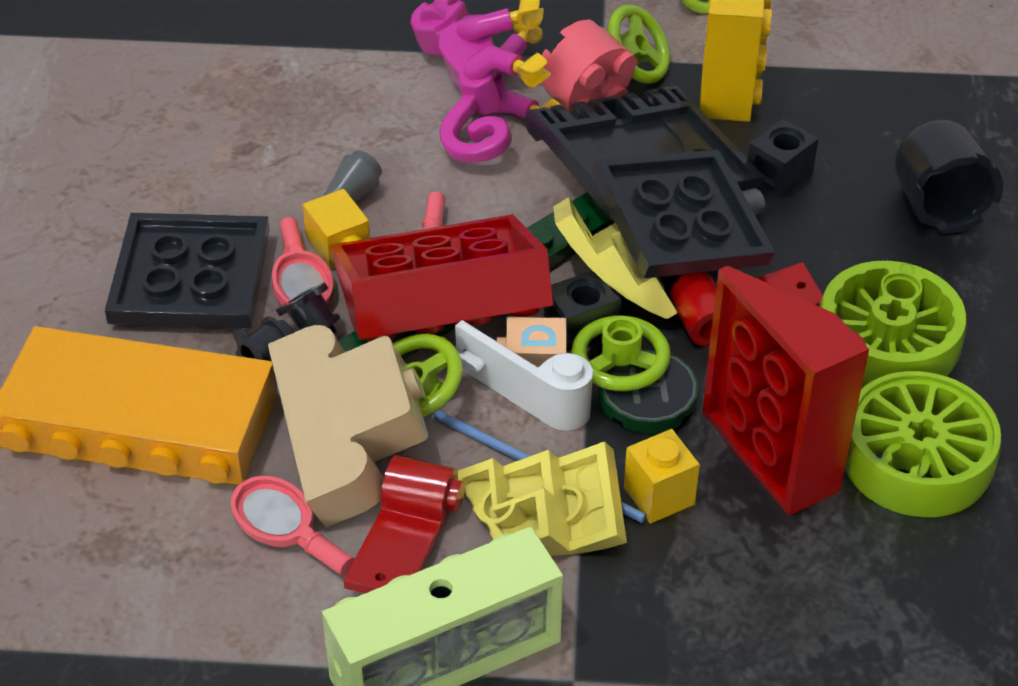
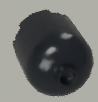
(947, 176)

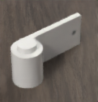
(553, 393)

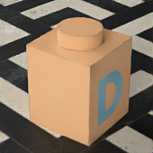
(535, 338)

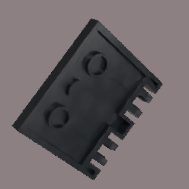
(632, 126)

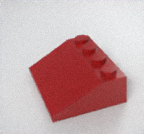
(442, 277)
(783, 387)

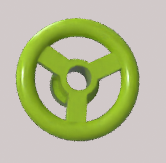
(639, 44)
(623, 347)
(448, 357)

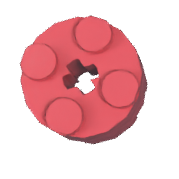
(587, 65)

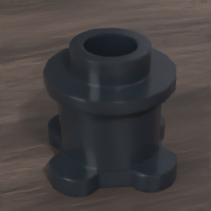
(310, 309)
(256, 343)

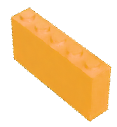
(137, 405)

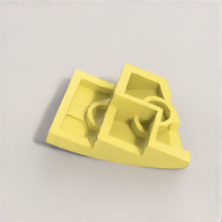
(612, 261)
(565, 499)

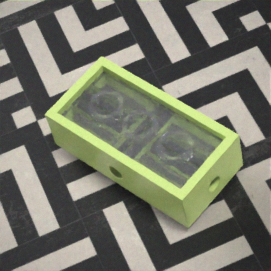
(449, 618)

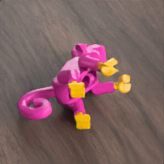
(478, 70)

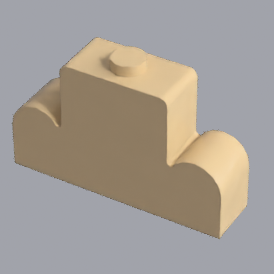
(345, 416)

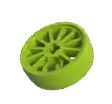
(892, 325)
(921, 427)

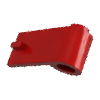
(696, 294)
(412, 514)

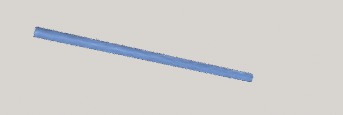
(511, 451)

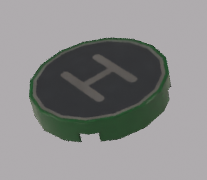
(654, 407)

